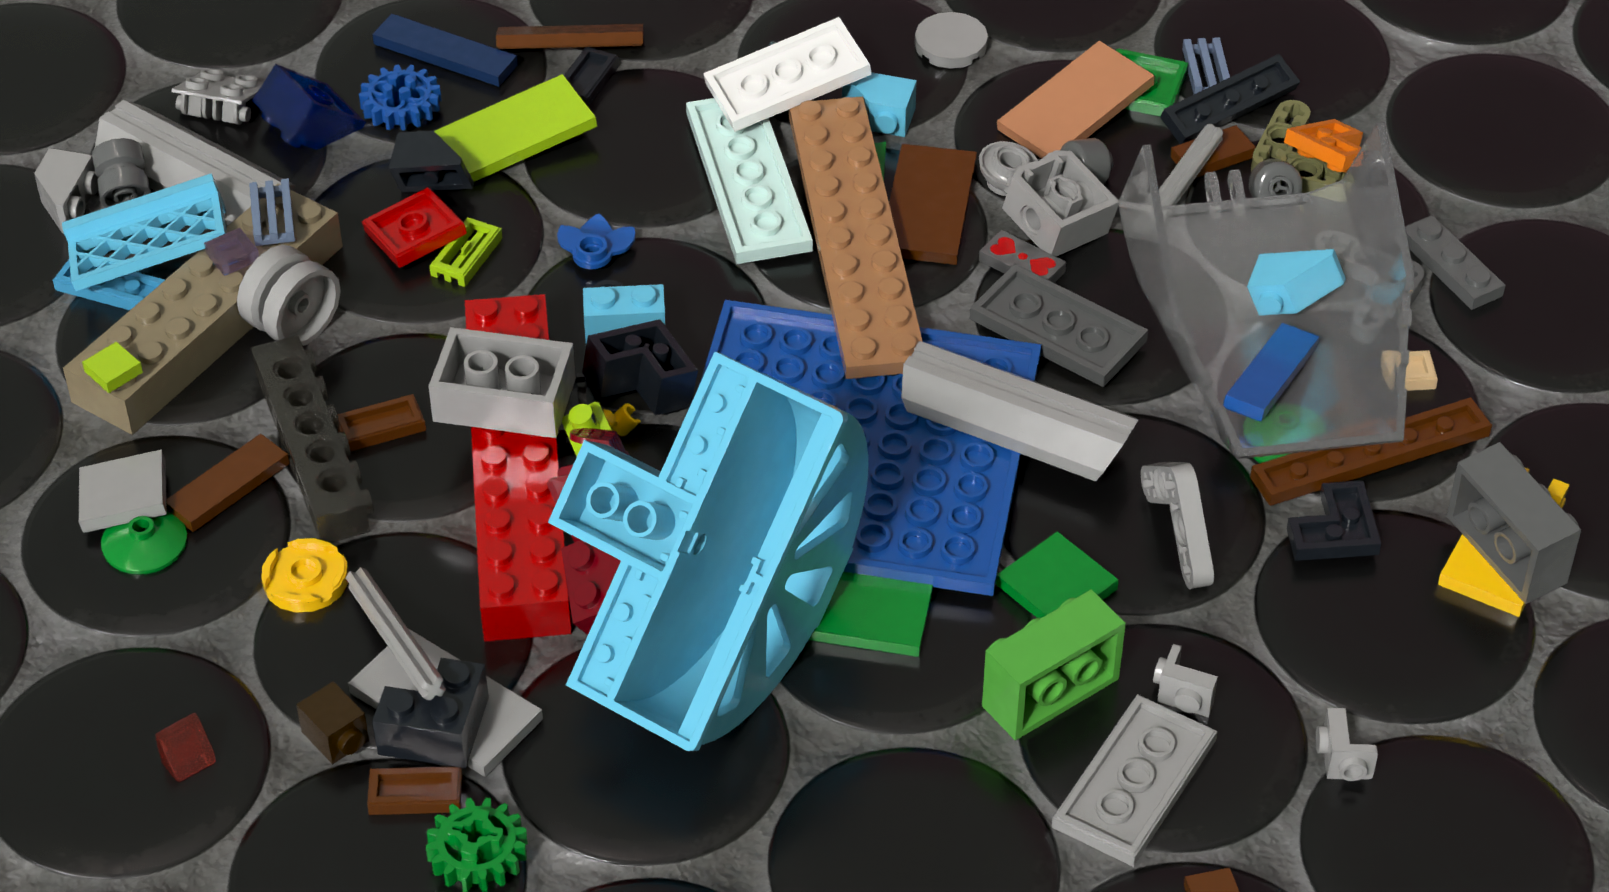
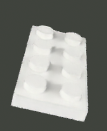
(787, 74)

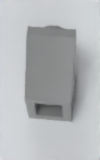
(65, 184)

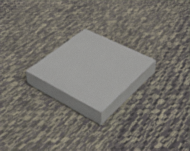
(122, 490)

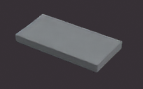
(504, 722)
(1134, 780)

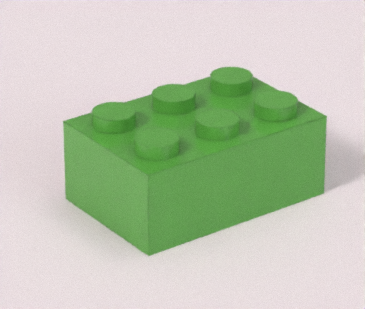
(1052, 664)

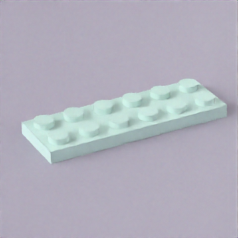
(749, 185)

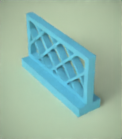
(133, 221)

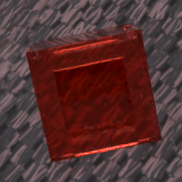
(185, 748)

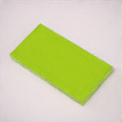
(518, 127)

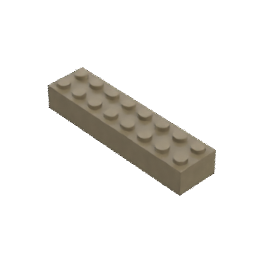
(190, 321)

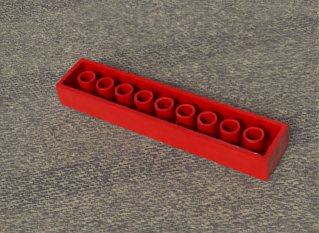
(517, 548)

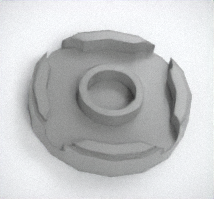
(951, 39)

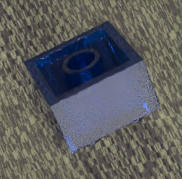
(305, 109)

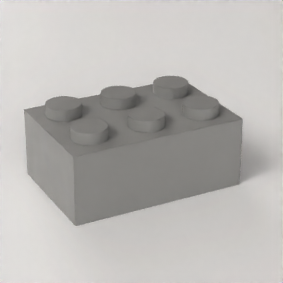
(502, 382)

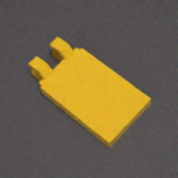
(1474, 577)

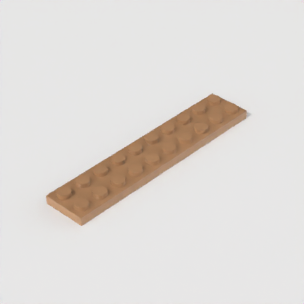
(855, 236)

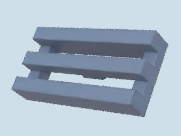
(1204, 49)
(270, 192)

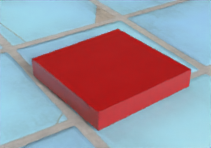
(414, 227)

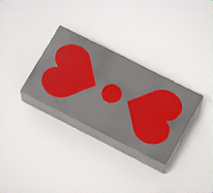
(1006, 250)

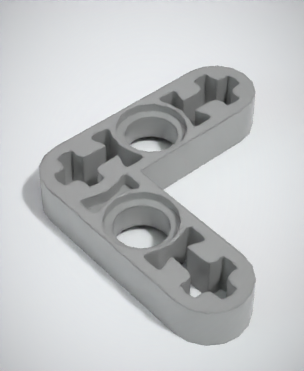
(1178, 486)

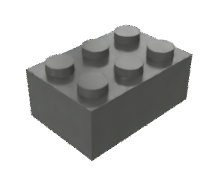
(1513, 522)

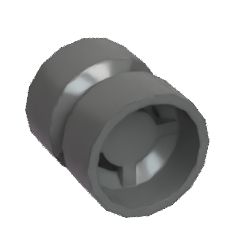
(120, 171)

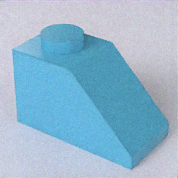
(888, 101)
(1293, 280)

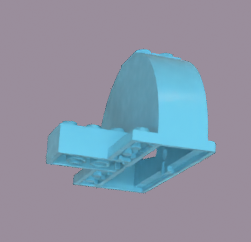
(717, 552)

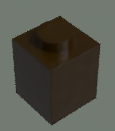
(333, 722)

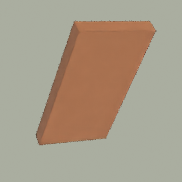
(1076, 100)

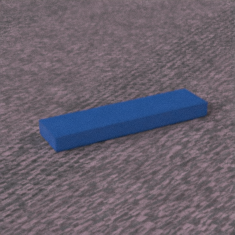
(1270, 372)

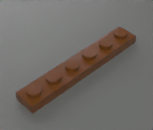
(1423, 436)

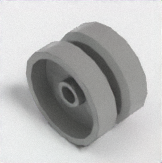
(288, 295)

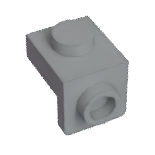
(1184, 687)
(1342, 758)

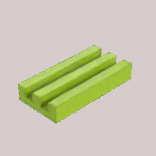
(472, 254)

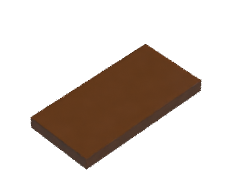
(931, 201)

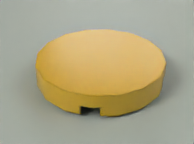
(305, 575)

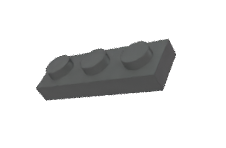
(1453, 263)

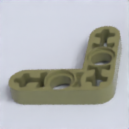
(1277, 129)

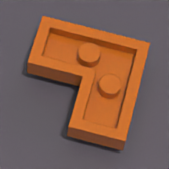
(1326, 141)

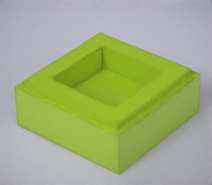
(112, 367)

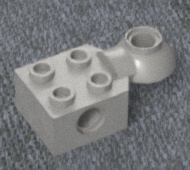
(1050, 198)

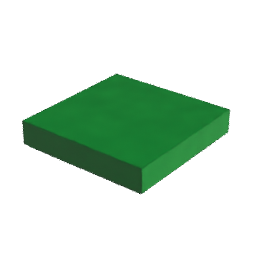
(1168, 81)
(1053, 575)

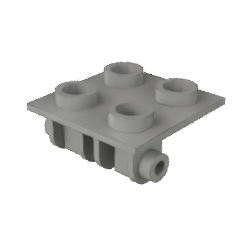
(217, 96)

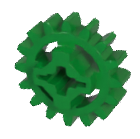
(476, 845)

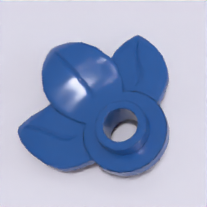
(595, 242)

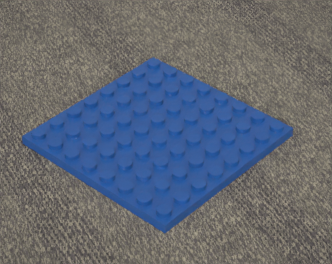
(932, 492)

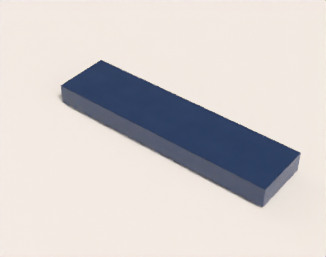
(445, 50)

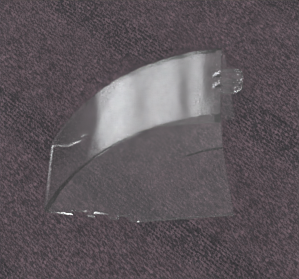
(1196, 279)

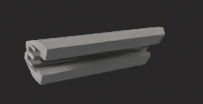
(179, 155)
(1013, 411)

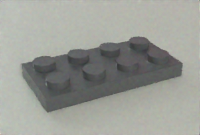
(1067, 325)

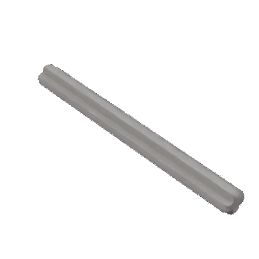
(395, 634)

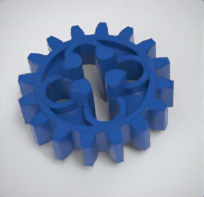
(400, 97)

